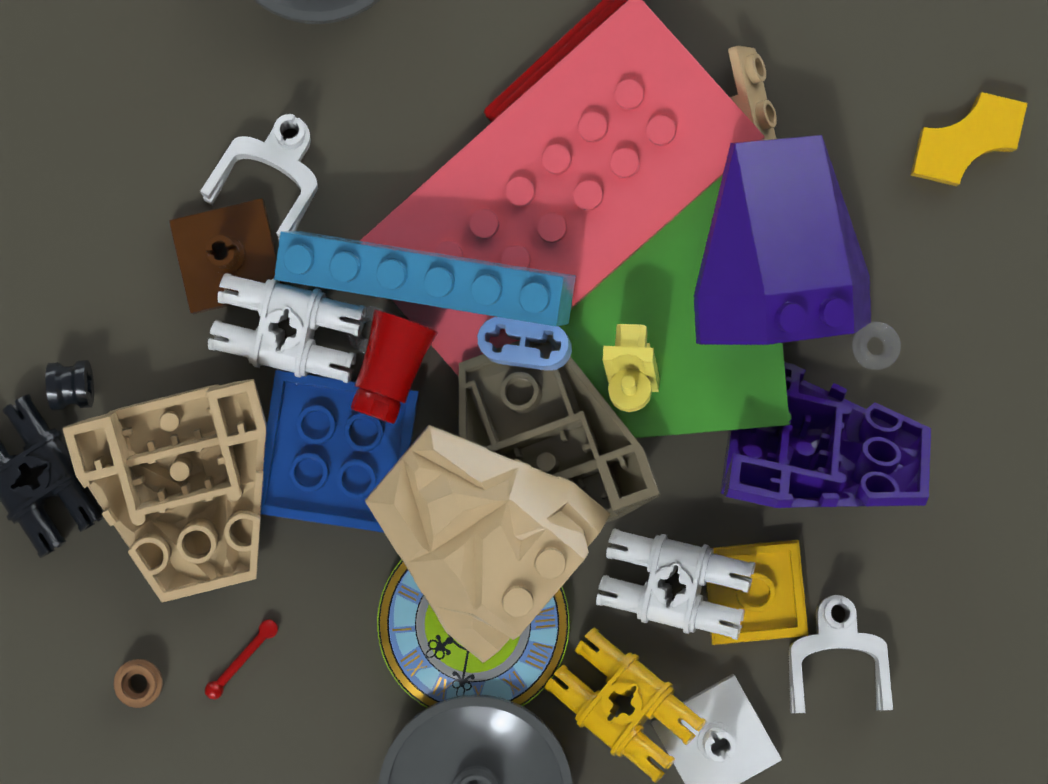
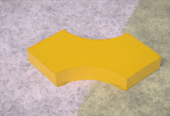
(989, 127)

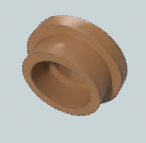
(123, 685)

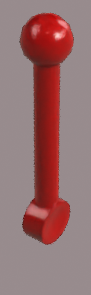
(267, 630)

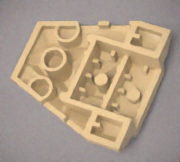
(180, 484)
(483, 535)

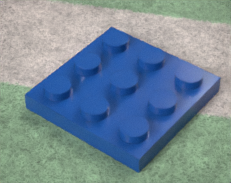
(326, 455)

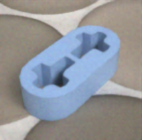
(523, 354)

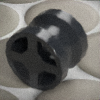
(69, 385)

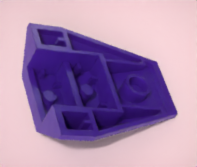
(780, 250)

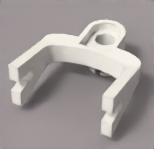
(278, 153)
(838, 636)

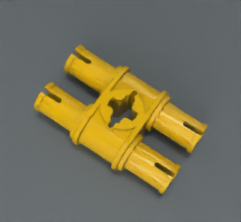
(650, 700)

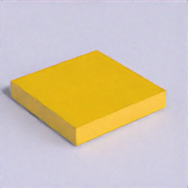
(776, 595)

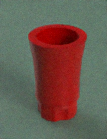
(390, 365)

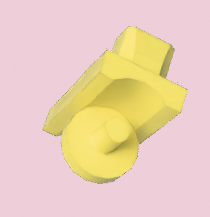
(631, 368)

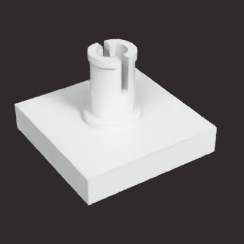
(730, 743)

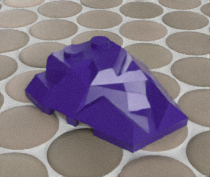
(829, 454)

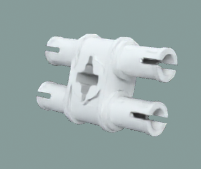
(268, 342)
(695, 568)

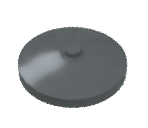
(475, 743)

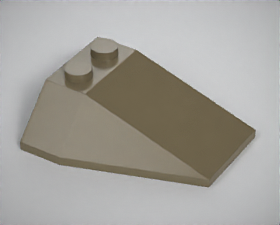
(555, 426)

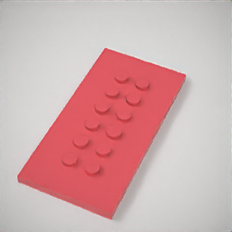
(574, 169)

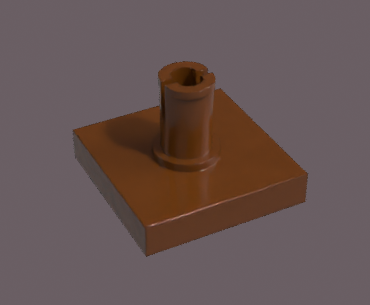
(222, 242)

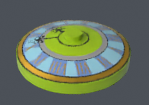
(437, 667)

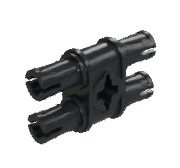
(27, 502)

